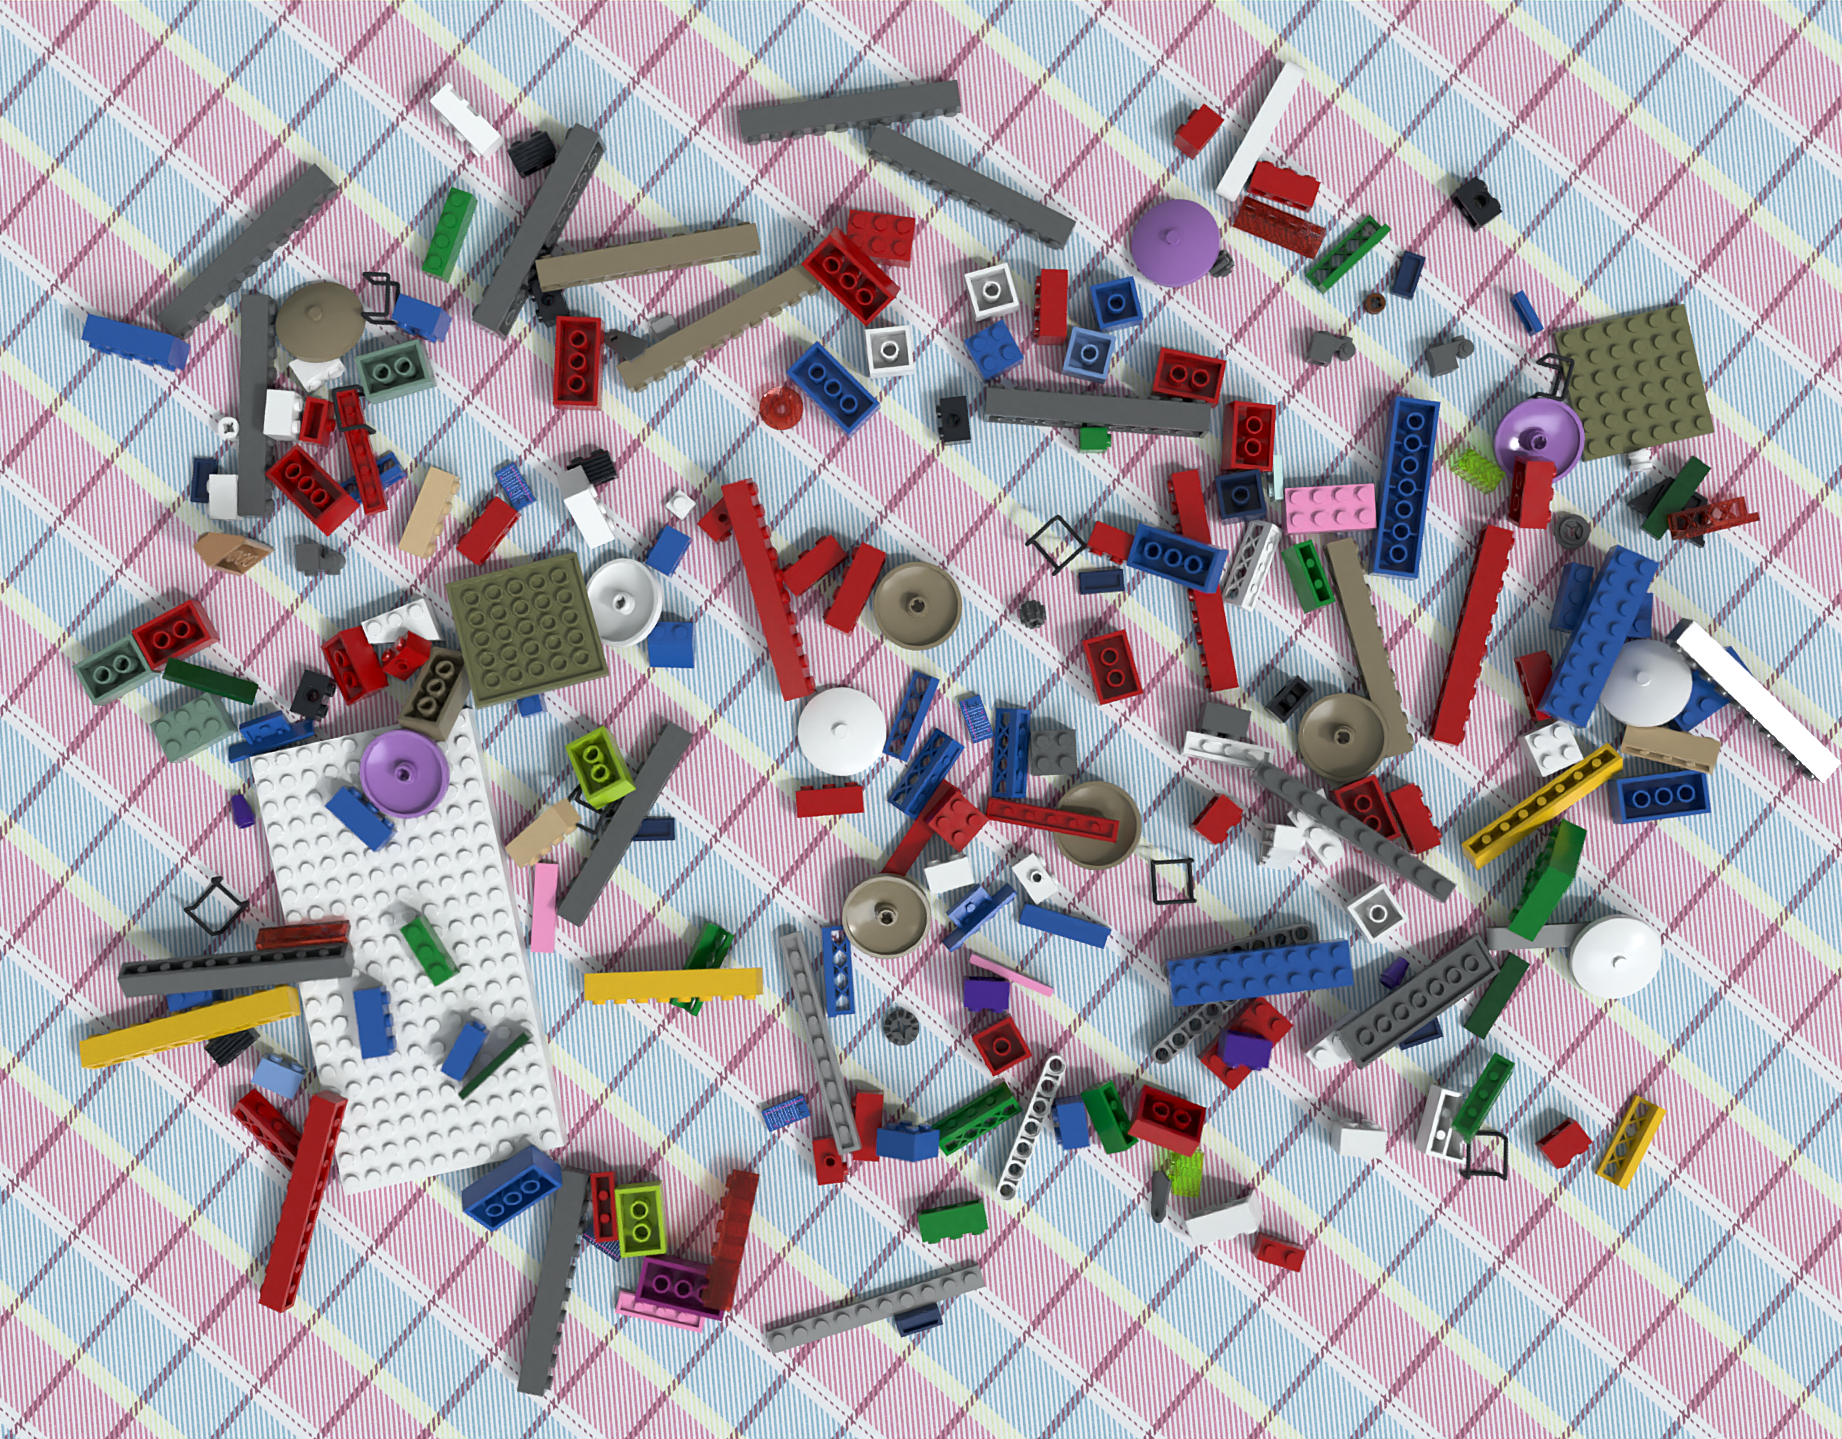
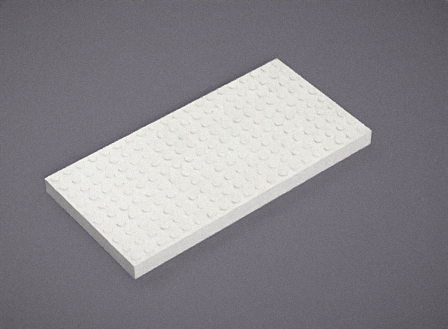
(454, 869)

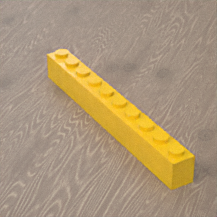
(189, 1027)

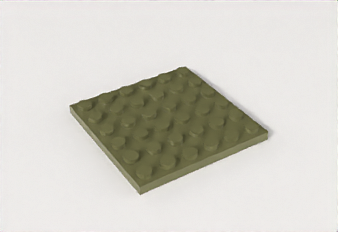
(1635, 382)
(526, 630)

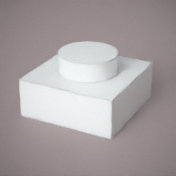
(681, 505)

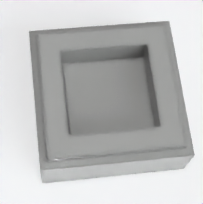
(665, 327)

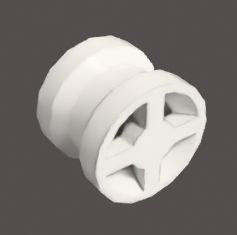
(224, 424)
(1640, 460)

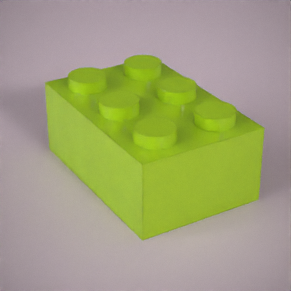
(600, 767)
(641, 1218)

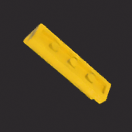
(1638, 1145)

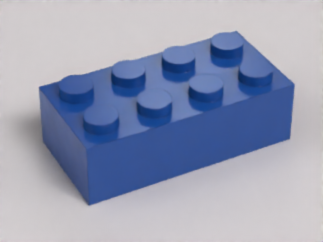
(135, 343)
(833, 389)
(1177, 557)
(1702, 701)
(1658, 796)
(511, 1188)

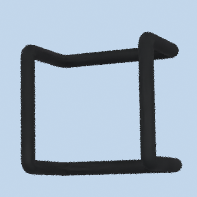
(387, 283)
(1540, 362)
(371, 431)
(1057, 568)
(604, 813)
(1189, 861)
(216, 883)
(1466, 1174)

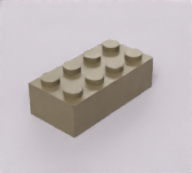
(437, 695)

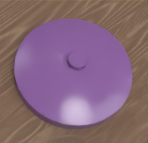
(1176, 243)
(1539, 429)
(404, 773)

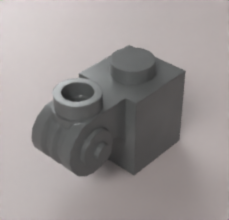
(1323, 346)
(1442, 357)
(311, 560)

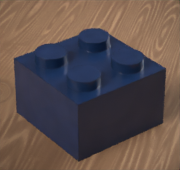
(1240, 497)

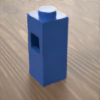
(465, 1050)

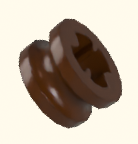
(1382, 303)

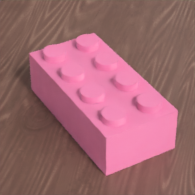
(1328, 509)

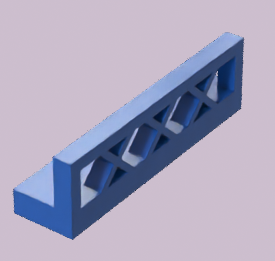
(388, 478)
(919, 719)
(1015, 753)
(928, 776)
(1064, 925)
(830, 972)

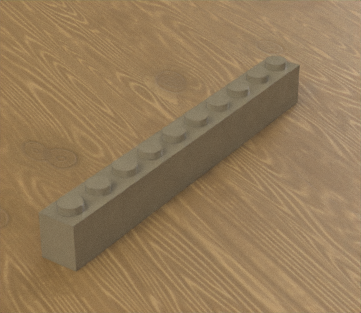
(648, 257)
(718, 327)
(1366, 640)

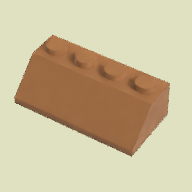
(230, 552)

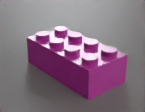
(675, 1285)

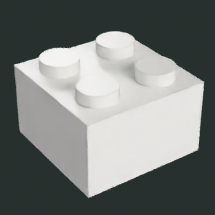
(991, 292)
(889, 351)
(284, 415)
(1550, 748)
(949, 873)
(1375, 912)
(1358, 1139)

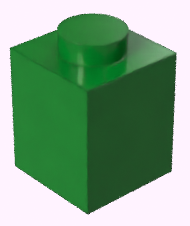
(1094, 440)

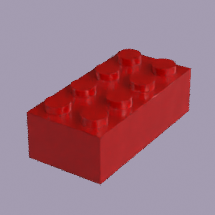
(851, 276)
(579, 363)
(312, 490)
(855, 589)
(1256, 1018)

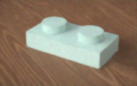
(1275, 487)

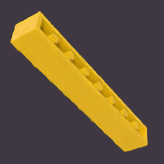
(1542, 806)
(673, 984)

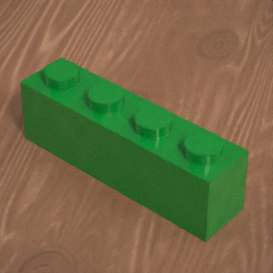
(449, 235)

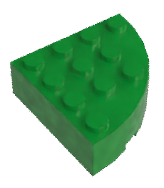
(1548, 880)

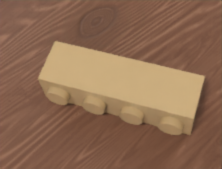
(429, 513)
(1672, 747)
(544, 833)

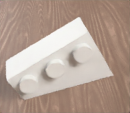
(467, 123)
(585, 507)
(415, 617)
(1321, 842)
(1280, 846)
(1327, 1048)
(1435, 1134)
(1225, 1220)

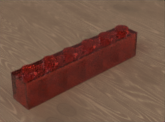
(731, 1242)

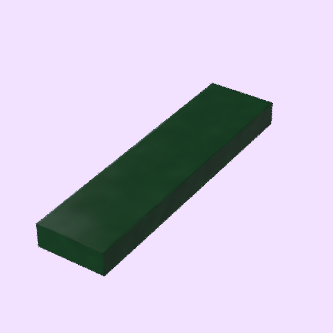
(1675, 497)
(210, 681)
(1496, 995)
(495, 1064)

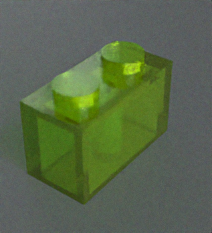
(1477, 471)
(1186, 1174)

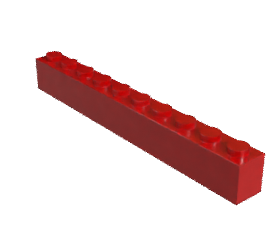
(768, 589)
(1208, 607)
(1470, 635)
(302, 1200)

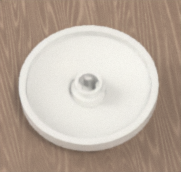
(624, 601)
(1647, 684)
(842, 731)
(1615, 956)

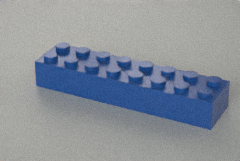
(1404, 488)
(1598, 636)
(1259, 972)

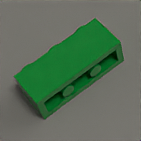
(1307, 576)
(429, 950)
(1108, 1117)
(952, 1221)

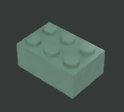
(395, 371)
(114, 671)
(193, 727)

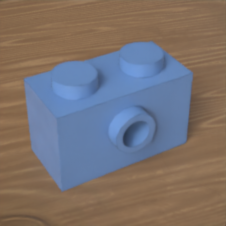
(279, 1075)

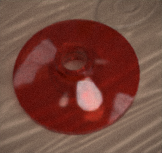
(779, 397)

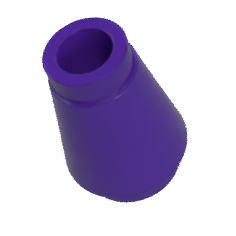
(242, 812)
(1394, 973)

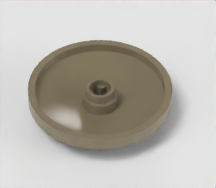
(320, 322)
(917, 606)
(1343, 737)
(1104, 801)
(886, 916)

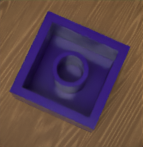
(986, 993)
(1244, 1049)

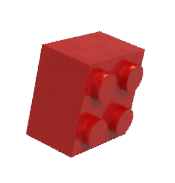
(955, 819)
(1217, 819)
(1001, 1045)

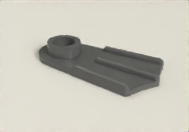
(626, 345)
(1160, 1195)

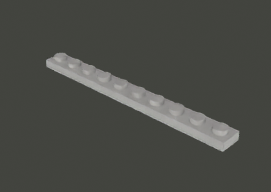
(820, 1043)
(875, 1308)

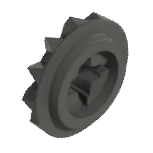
(1581, 534)
(892, 1022)

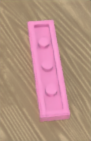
(544, 907)
(1011, 974)
(629, 1307)

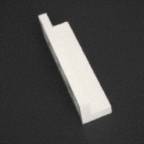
(1256, 565)
(1225, 751)

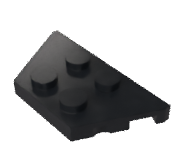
(1647, 500)

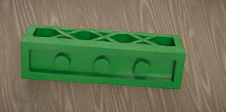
(1355, 256)
(701, 956)
(1483, 1097)
(974, 1116)

